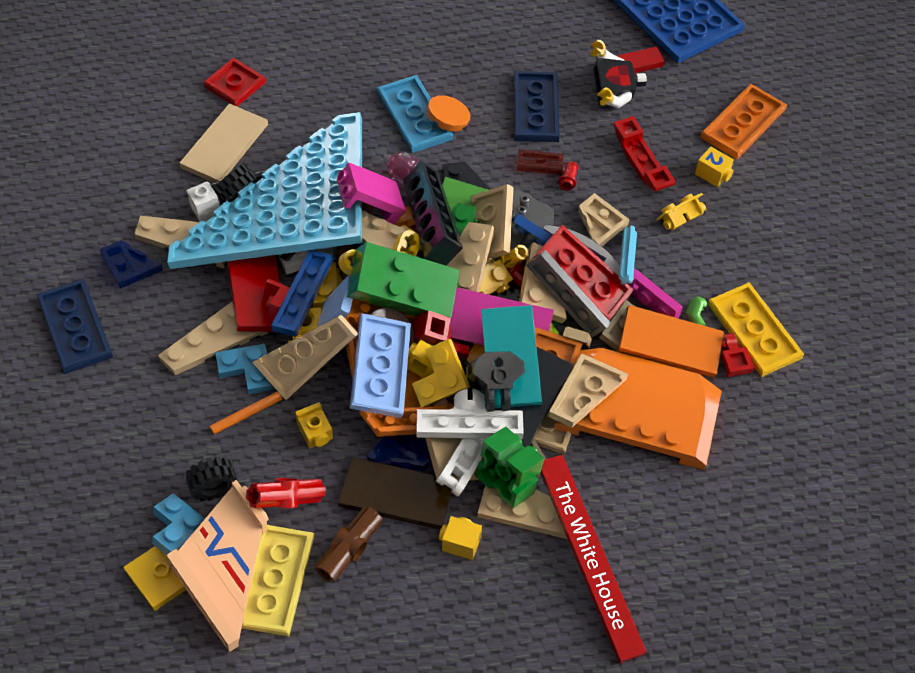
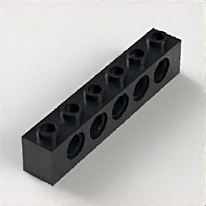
(432, 214)

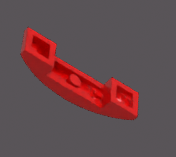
(640, 156)

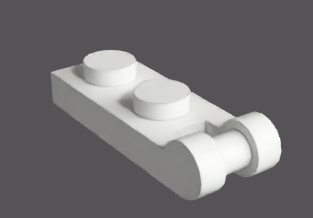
(462, 464)

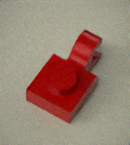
(734, 358)

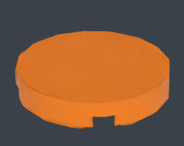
(448, 113)

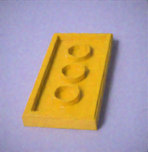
(756, 329)

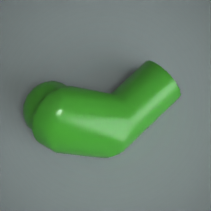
(694, 309)

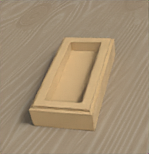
(578, 335)

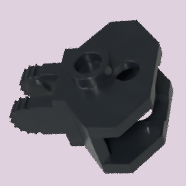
(496, 378)

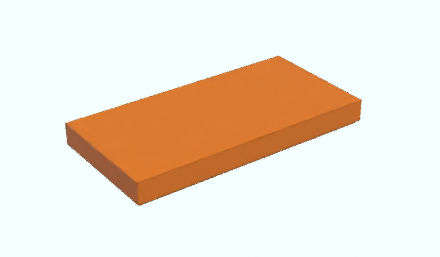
(743, 121)
(671, 341)

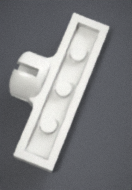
(467, 419)

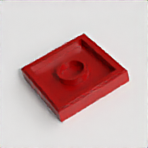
(234, 82)

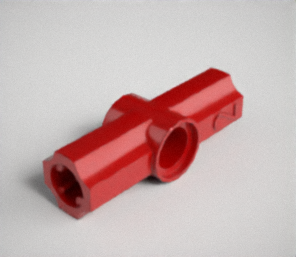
(285, 493)

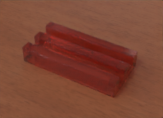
(540, 165)

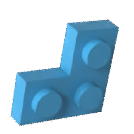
(239, 362)
(180, 523)

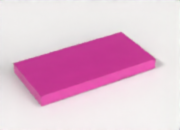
(467, 318)

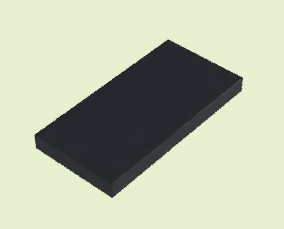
(552, 374)

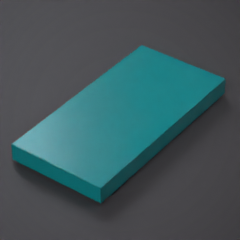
(514, 331)

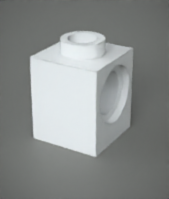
(203, 201)

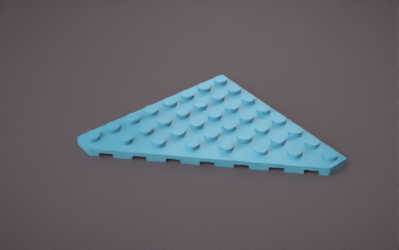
(288, 209)

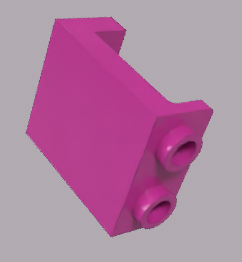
(371, 188)

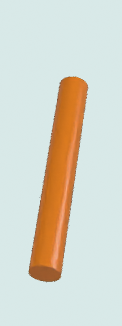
(245, 413)

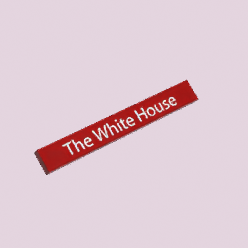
(592, 560)

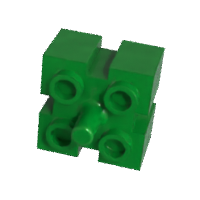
(509, 467)

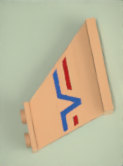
(220, 562)

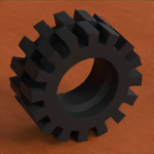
(234, 182)
(211, 478)

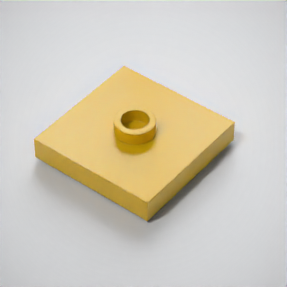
(154, 578)

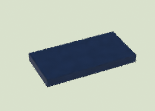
(536, 106)
(74, 326)

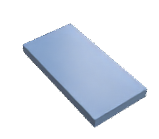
(380, 366)

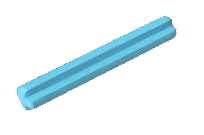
(627, 257)

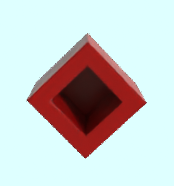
(431, 328)

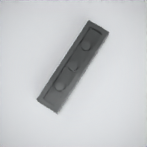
(568, 293)

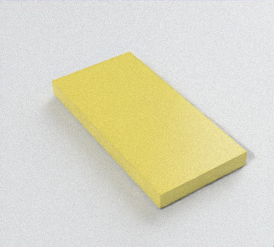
(277, 580)

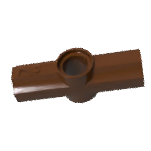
(349, 544)

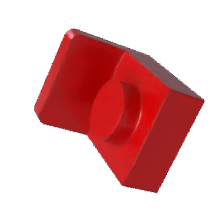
(275, 294)

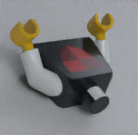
(614, 77)

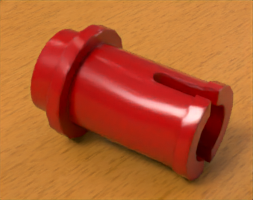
(567, 180)

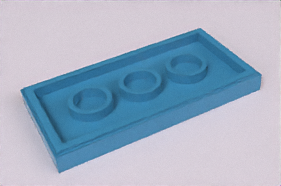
(407, 105)

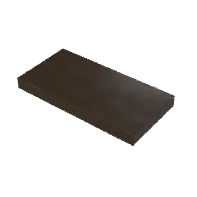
(395, 493)

